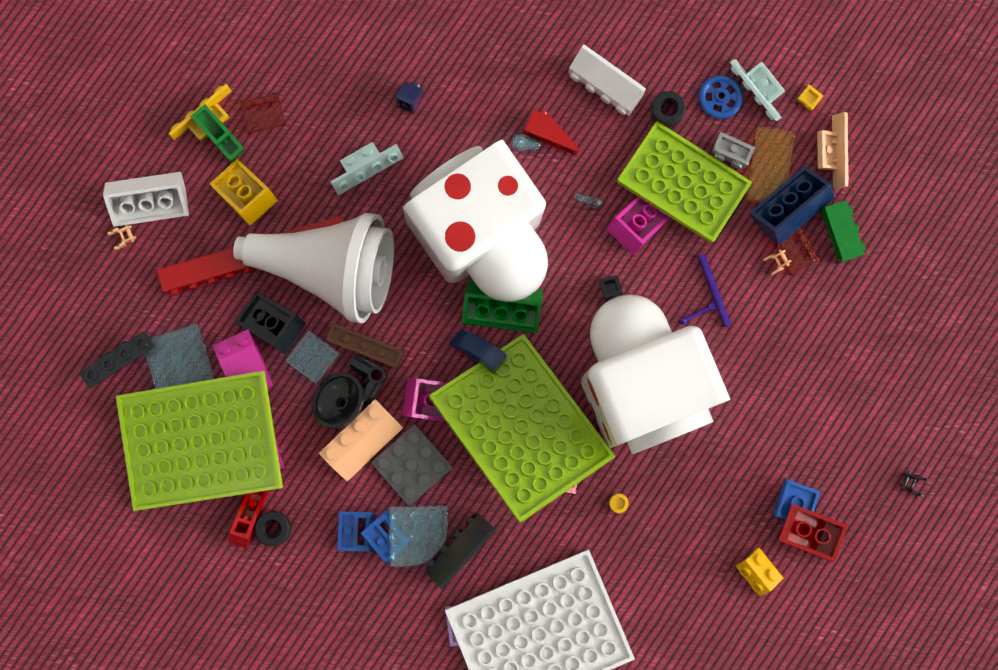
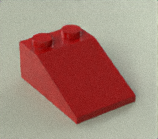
(813, 533)

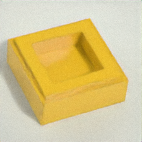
(809, 98)

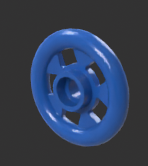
(736, 96)

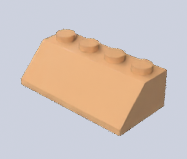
(361, 440)

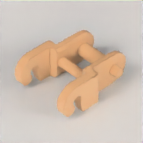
(131, 238)
(786, 262)

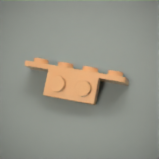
(834, 150)

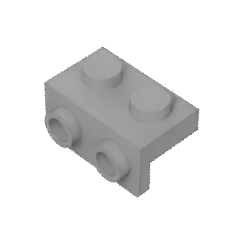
(732, 150)

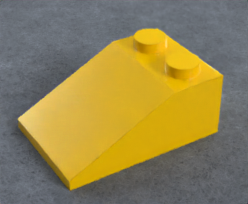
(243, 192)

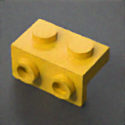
(759, 572)

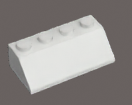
(606, 80)
(146, 199)

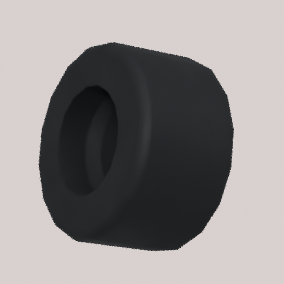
(672, 98)
(260, 528)

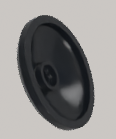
(330, 400)

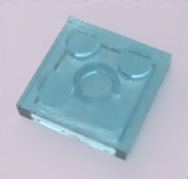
(312, 357)

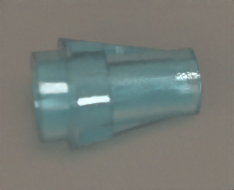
(524, 143)

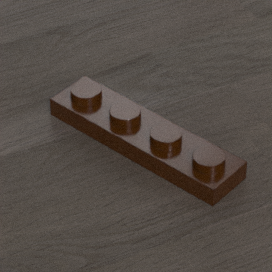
(365, 345)

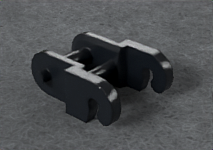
(911, 489)

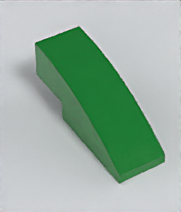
(218, 133)

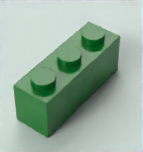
(843, 232)

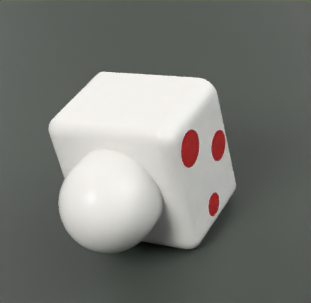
(481, 221)
(647, 377)

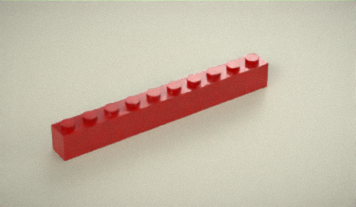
(215, 266)

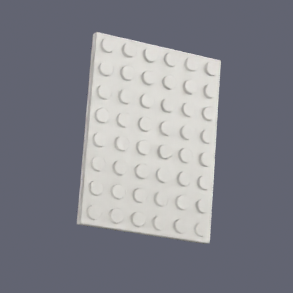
(543, 622)

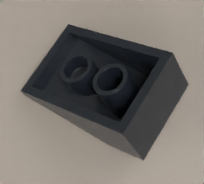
(270, 322)

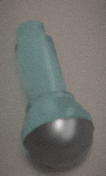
(595, 202)

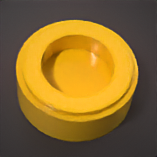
(618, 503)

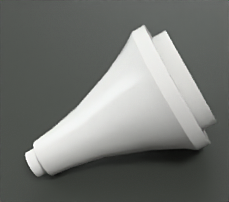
(339, 263)

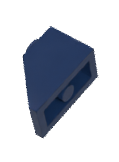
(409, 97)

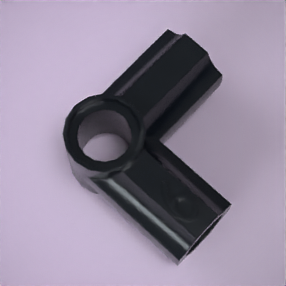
(367, 369)

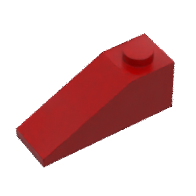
(548, 131)
(246, 518)

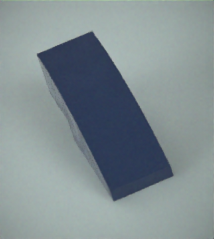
(479, 350)

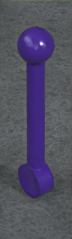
(711, 306)

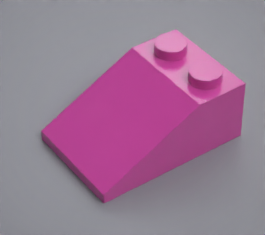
(637, 224)
(241, 356)
(417, 399)

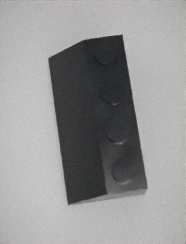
(460, 551)

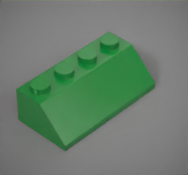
(489, 312)

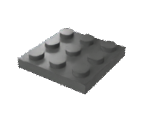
(412, 465)

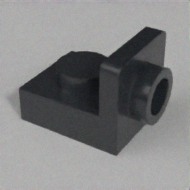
(610, 288)

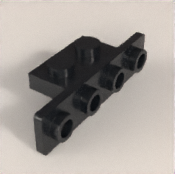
(117, 359)

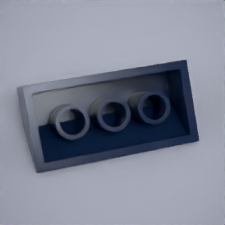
(792, 205)

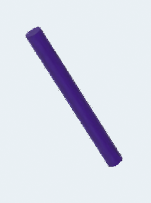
(714, 290)

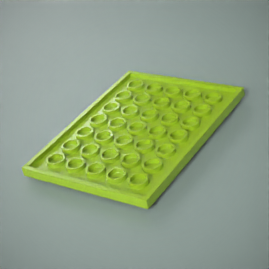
(522, 429)
(199, 441)

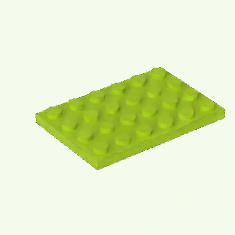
(684, 182)

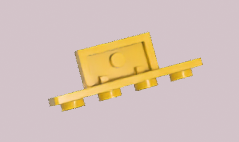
(212, 103)

